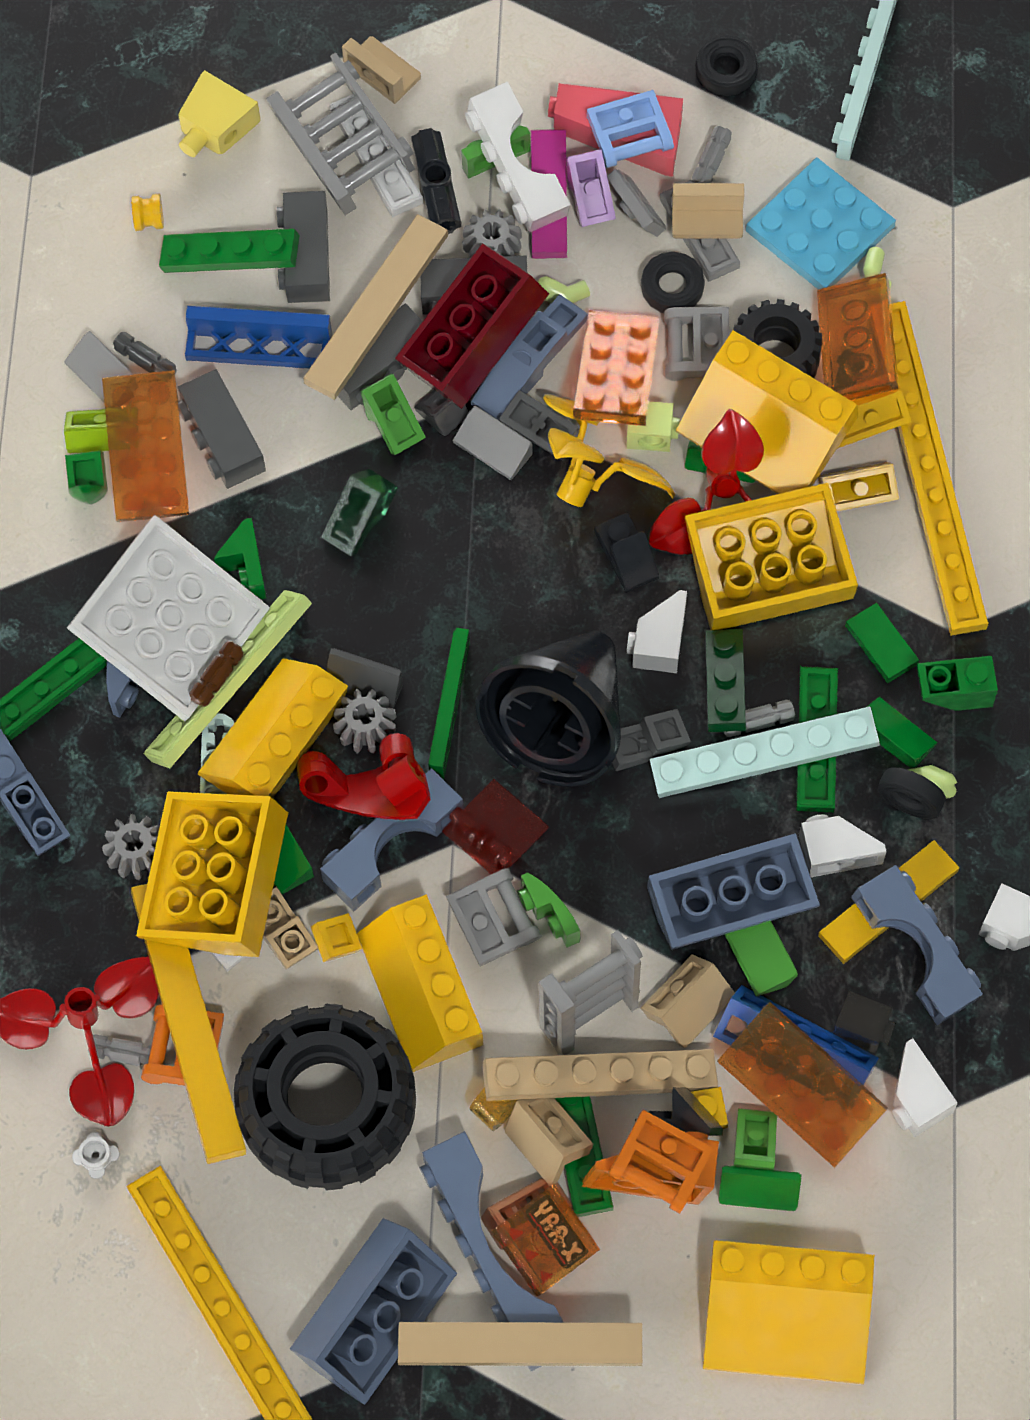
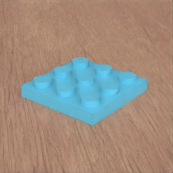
(820, 225)

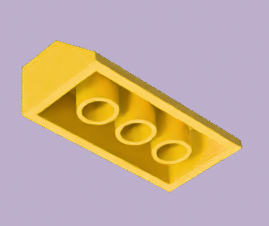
(274, 730)
(420, 984)

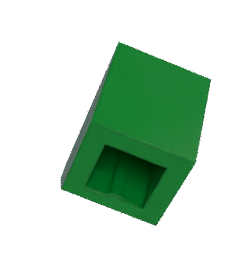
(959, 683)

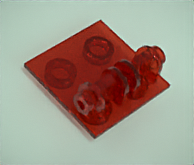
(494, 828)

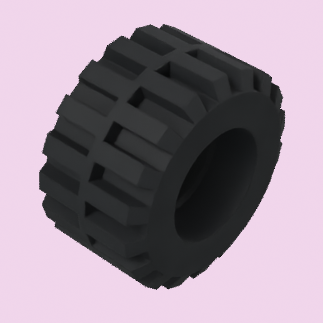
(786, 325)

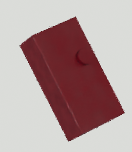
(472, 325)

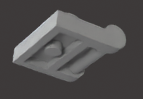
(709, 335)
(481, 922)

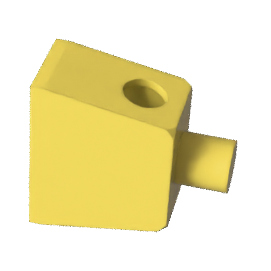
(215, 116)

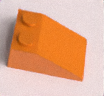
(599, 1179)

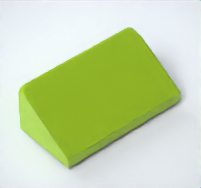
(86, 431)

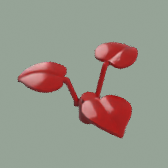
(727, 449)
(127, 988)

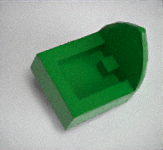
(86, 476)

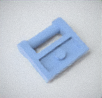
(627, 118)

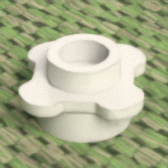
(93, 1144)

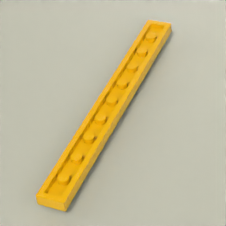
(934, 488)

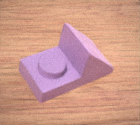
(590, 188)

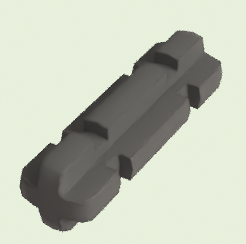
(142, 354)

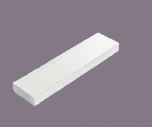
(393, 183)

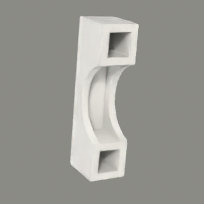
(535, 195)

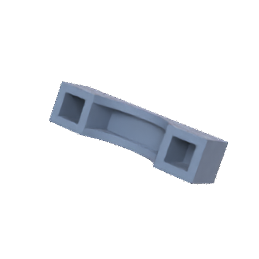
(354, 871)
(892, 903)

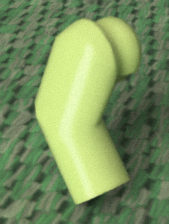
(874, 262)
(572, 293)
(940, 777)

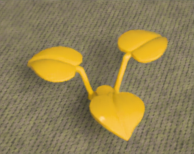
(579, 477)

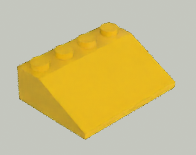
(790, 410)
(770, 557)
(213, 872)
(788, 1312)

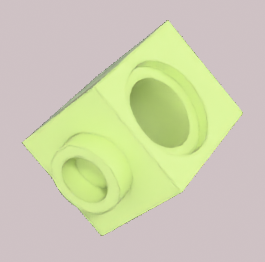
(658, 430)

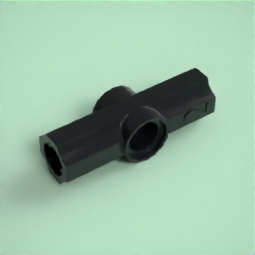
(431, 166)

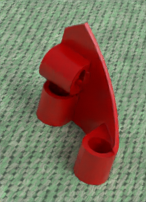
(388, 792)

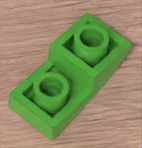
(544, 902)

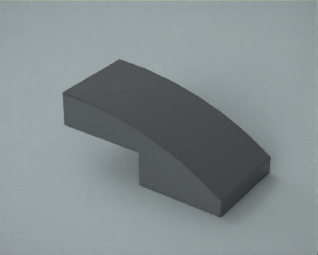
(650, 739)

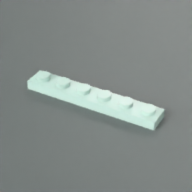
(862, 78)
(764, 752)

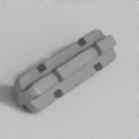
(712, 155)
(766, 716)
(121, 1050)

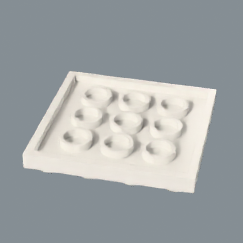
(166, 615)

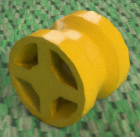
(147, 212)

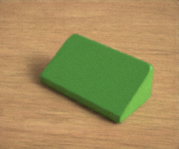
(762, 957)

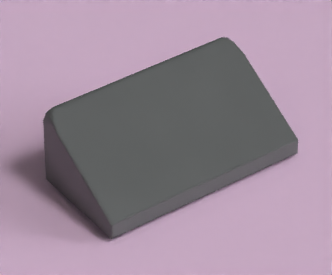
(365, 675)

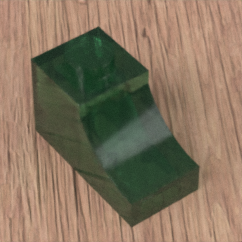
(359, 510)

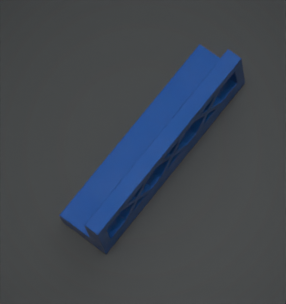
(255, 326)
(747, 1006)

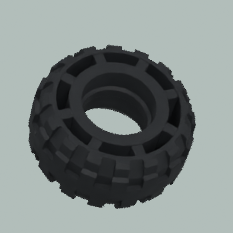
(335, 1152)

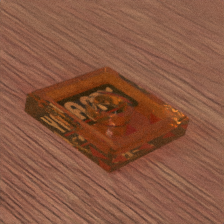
(545, 1240)

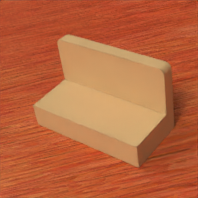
(381, 68)
(707, 210)
(689, 1000)
(546, 1136)

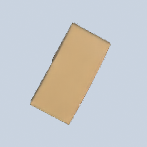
(286, 932)

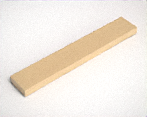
(375, 307)
(519, 1344)

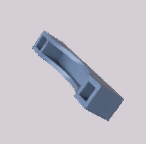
(458, 1177)

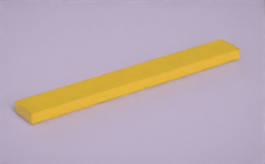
(194, 1046)
(216, 1298)

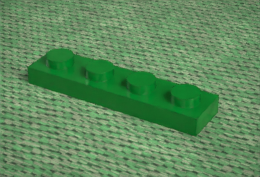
(229, 250)

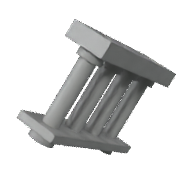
(325, 162)
(573, 1004)

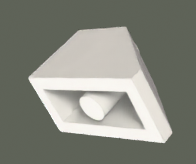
(659, 636)
(837, 846)
(1008, 920)
(920, 1093)

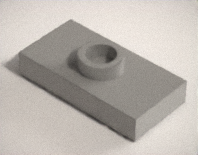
(635, 203)

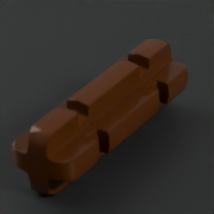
(216, 674)

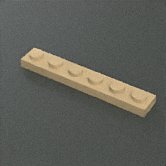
(598, 1074)

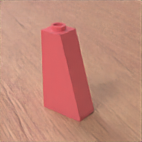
(570, 114)

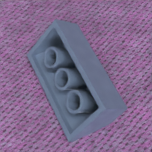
(732, 891)
(357, 1325)

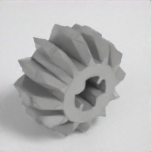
(493, 231)
(351, 727)
(128, 835)

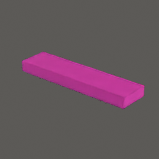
(549, 157)

